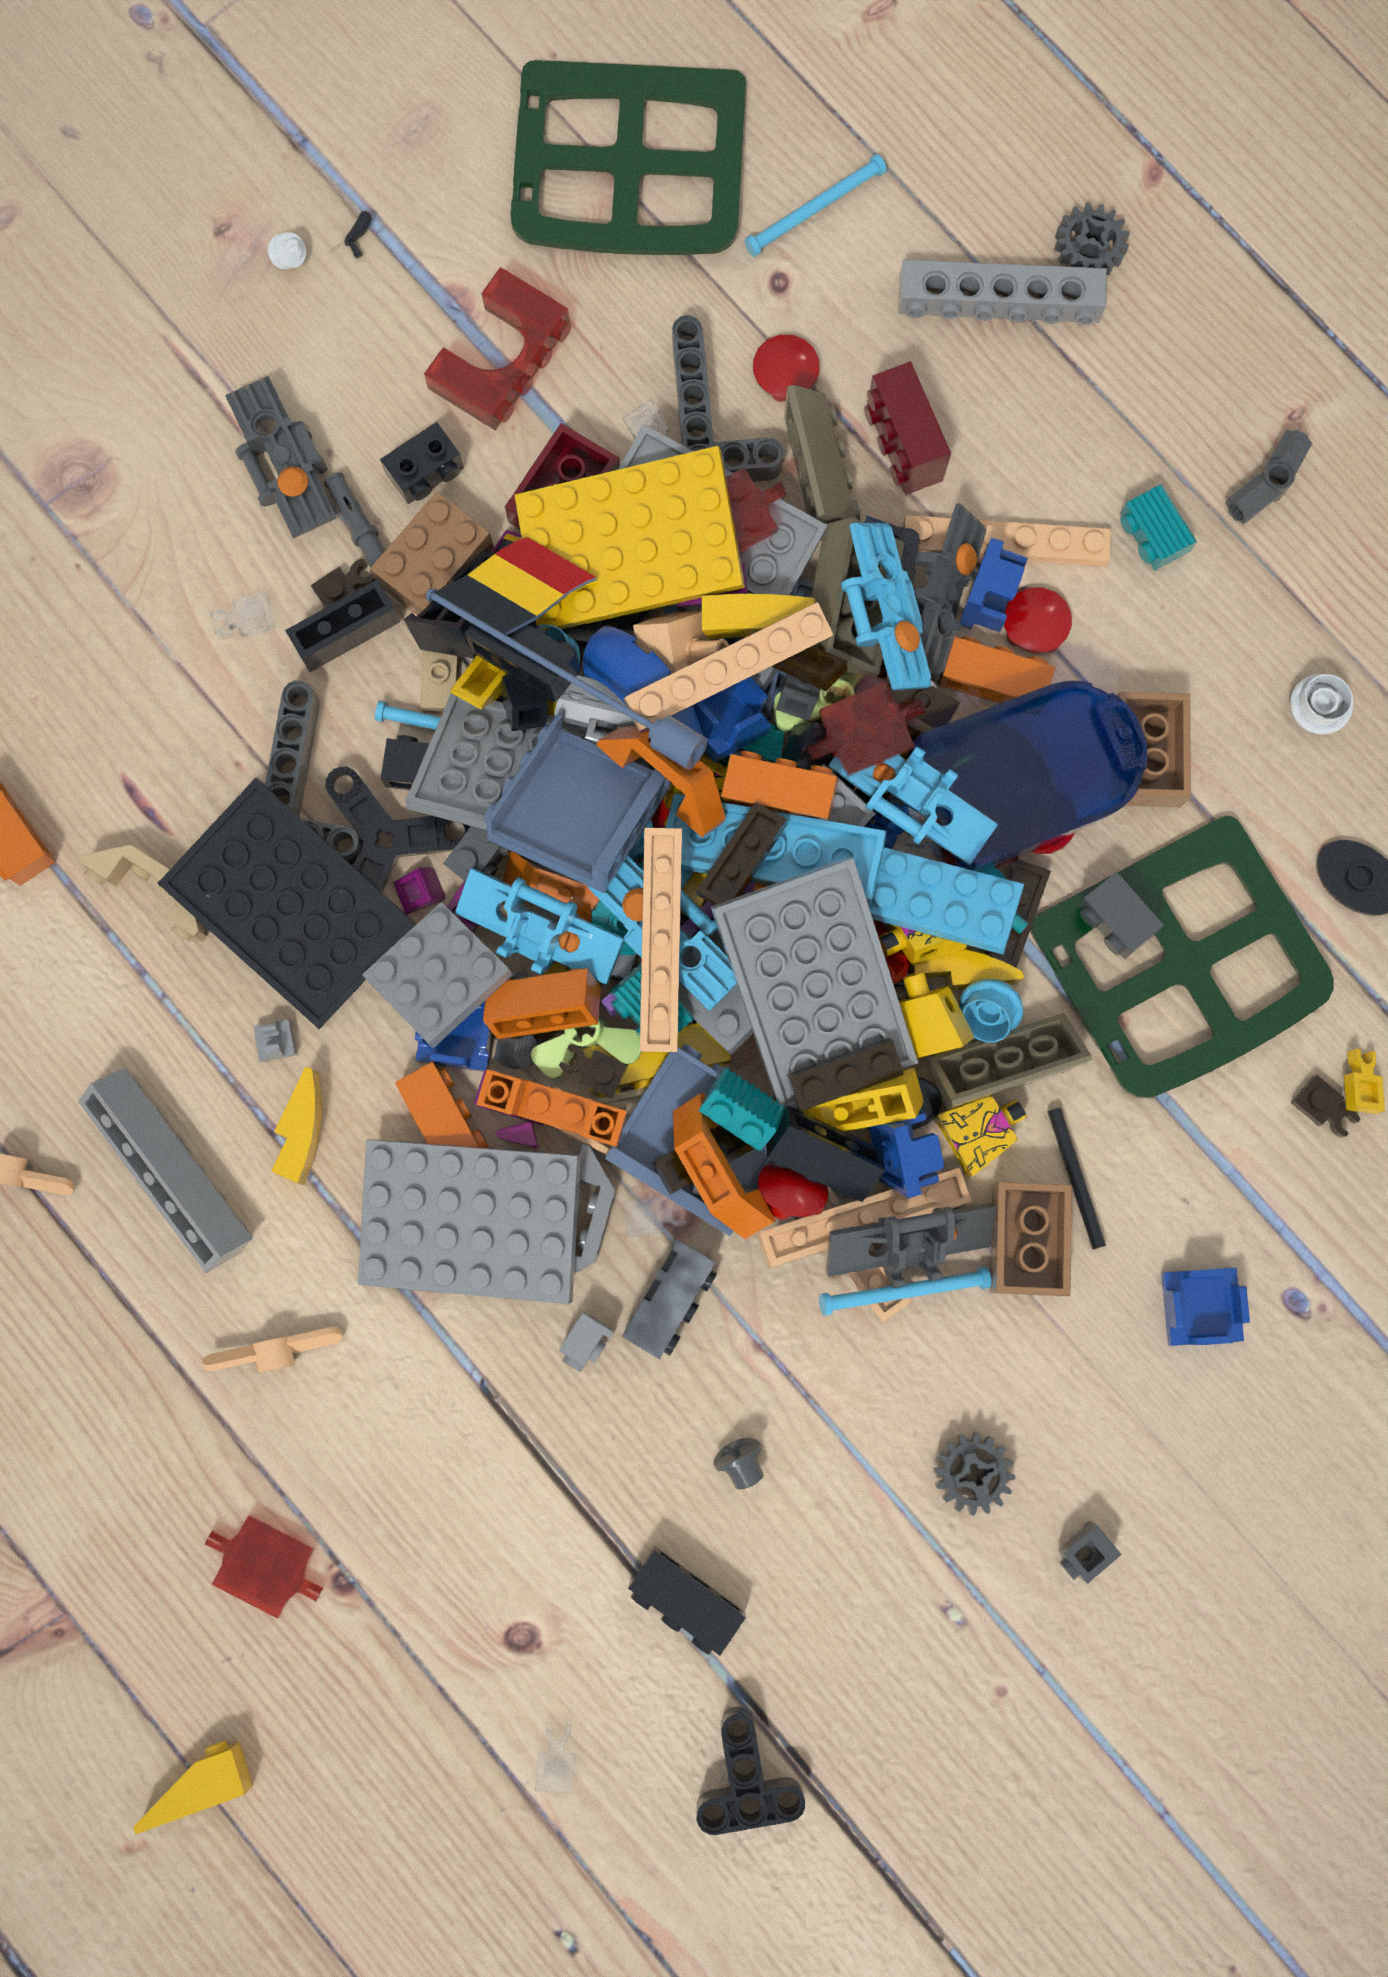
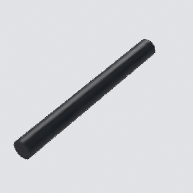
(1076, 1178)

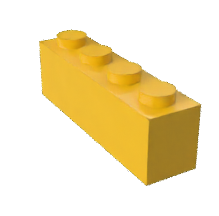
(643, 1071)

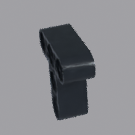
(747, 1786)

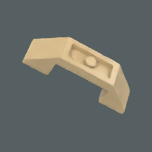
(114, 864)

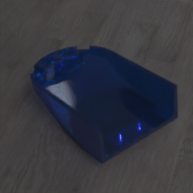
(1040, 765)

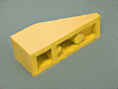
(876, 1105)
(211, 1780)

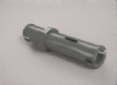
(363, 533)

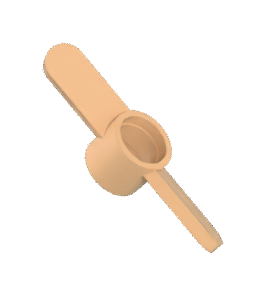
(14, 1173)
(273, 1353)

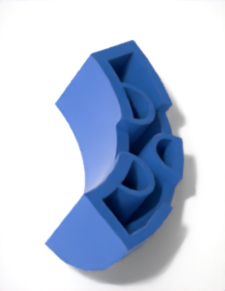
(626, 668)

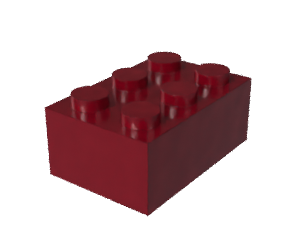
(907, 428)
(563, 459)

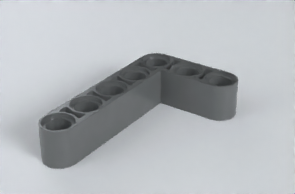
(699, 415)
(300, 752)

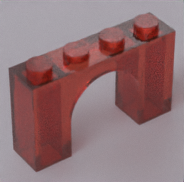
(492, 393)

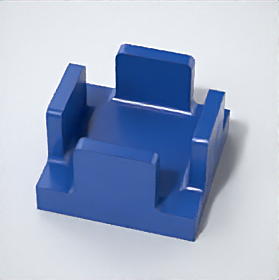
(993, 587)
(732, 718)
(463, 1048)
(907, 1160)
(1204, 1307)

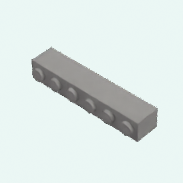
(165, 1169)

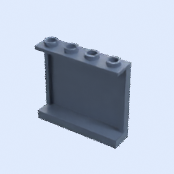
(575, 807)
(650, 1132)

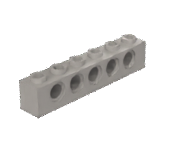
(1014, 280)

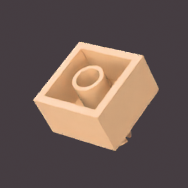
(677, 639)

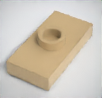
(438, 678)

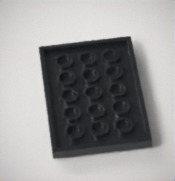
(286, 903)

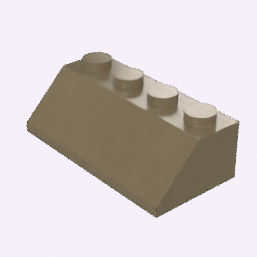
(818, 455)
(836, 564)
(1017, 1060)

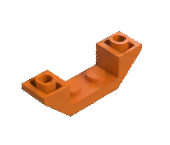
(701, 805)
(551, 883)
(552, 1107)
(713, 1175)

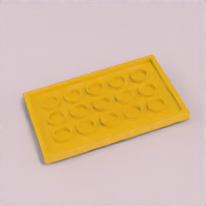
(645, 533)

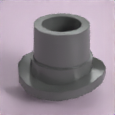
(740, 1462)

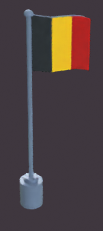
(518, 589)

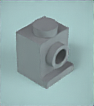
(585, 1342)

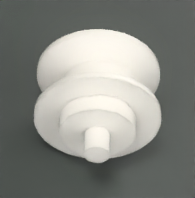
(286, 250)

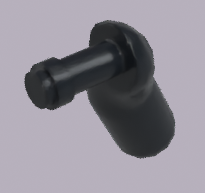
(357, 231)

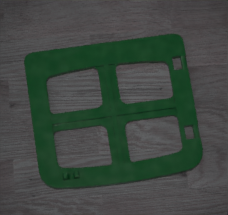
(628, 158)
(1189, 961)

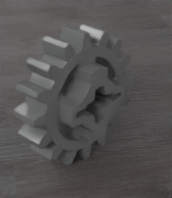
(1092, 238)
(979, 1489)

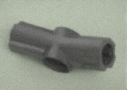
(1261, 491)

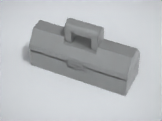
(586, 710)

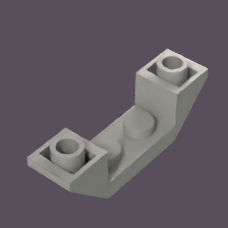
(599, 1206)

